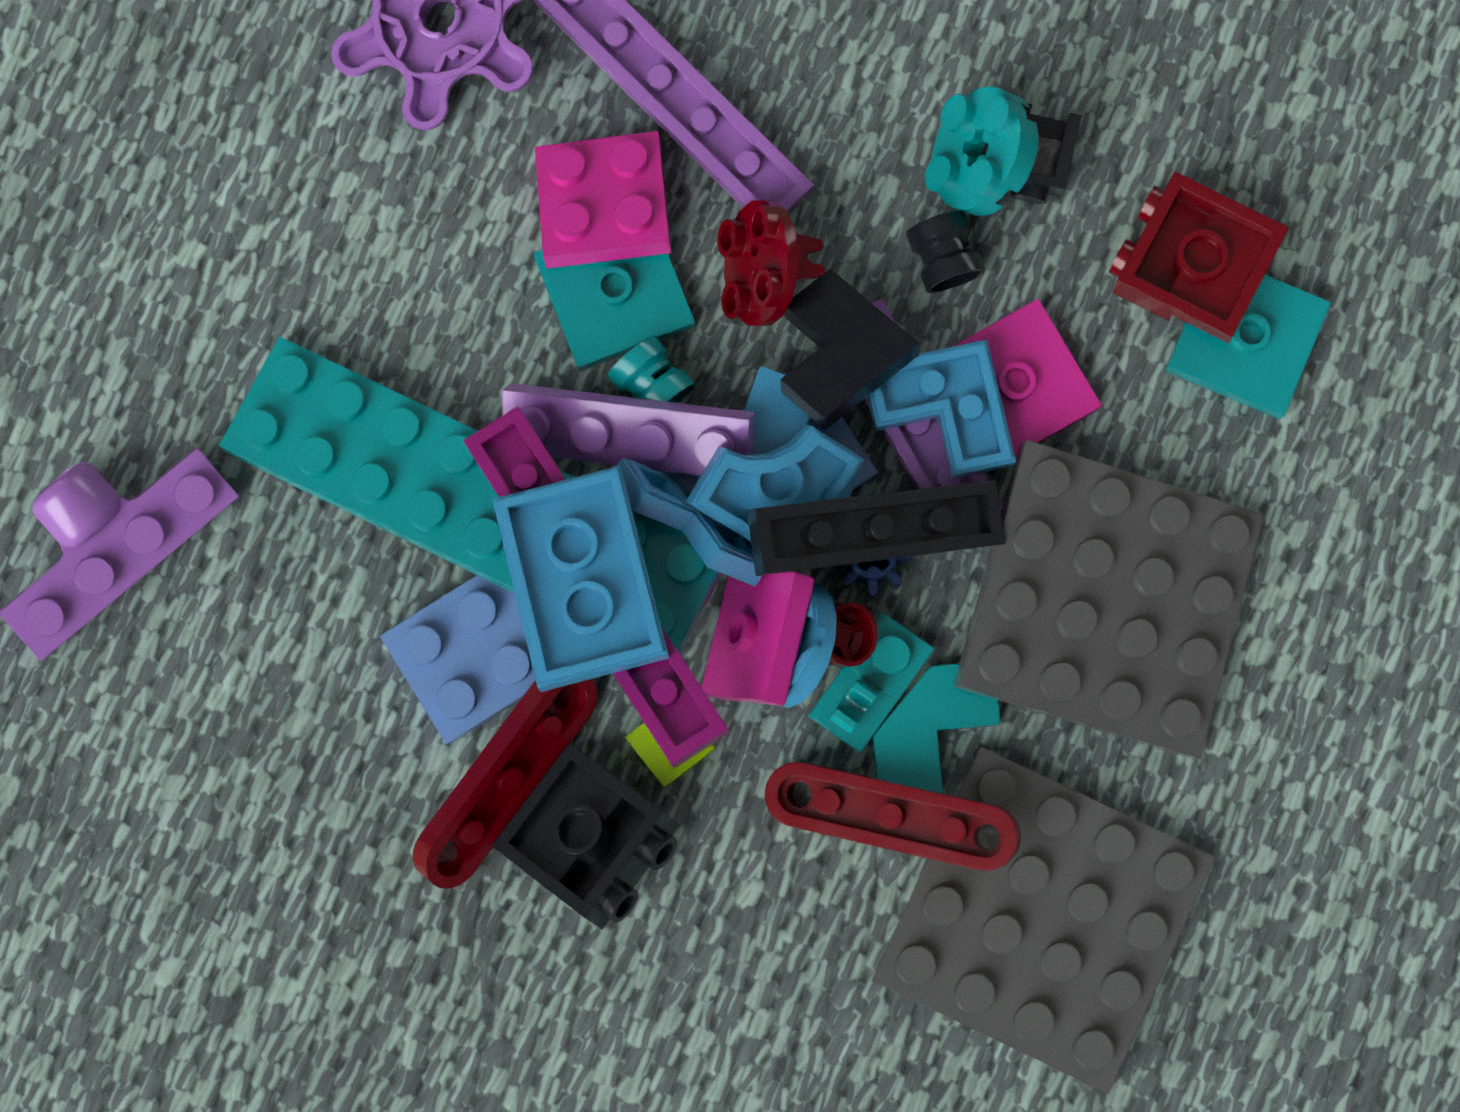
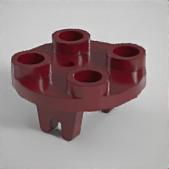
(763, 262)

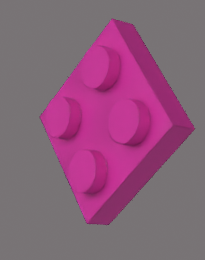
(602, 199)

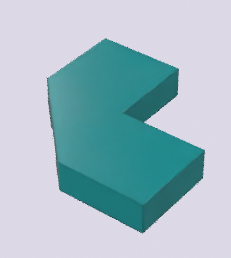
(908, 740)

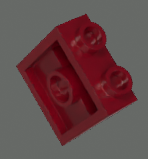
(1197, 257)

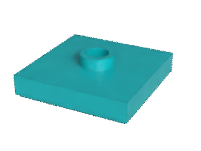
(615, 305)
(1264, 354)

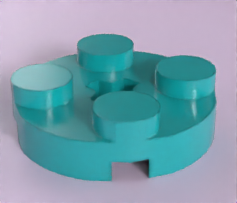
(960, 171)

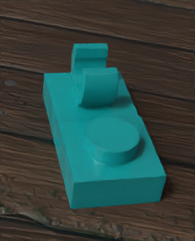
(867, 692)

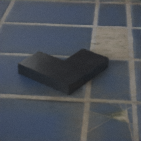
(855, 353)

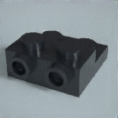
(588, 837)

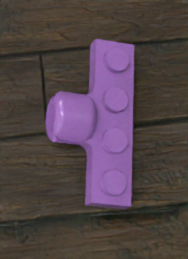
(109, 542)

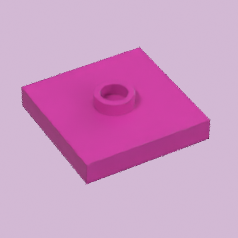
(1036, 375)
(758, 639)

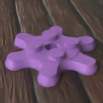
(433, 60)

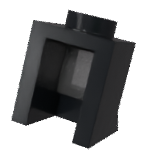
(1052, 159)

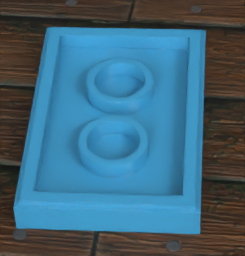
(580, 579)

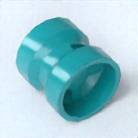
(650, 375)

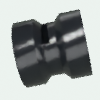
(943, 251)

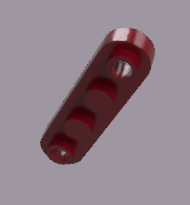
(501, 781)
(892, 816)

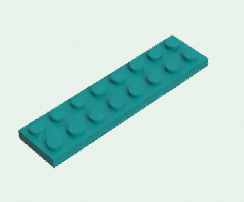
(415, 474)

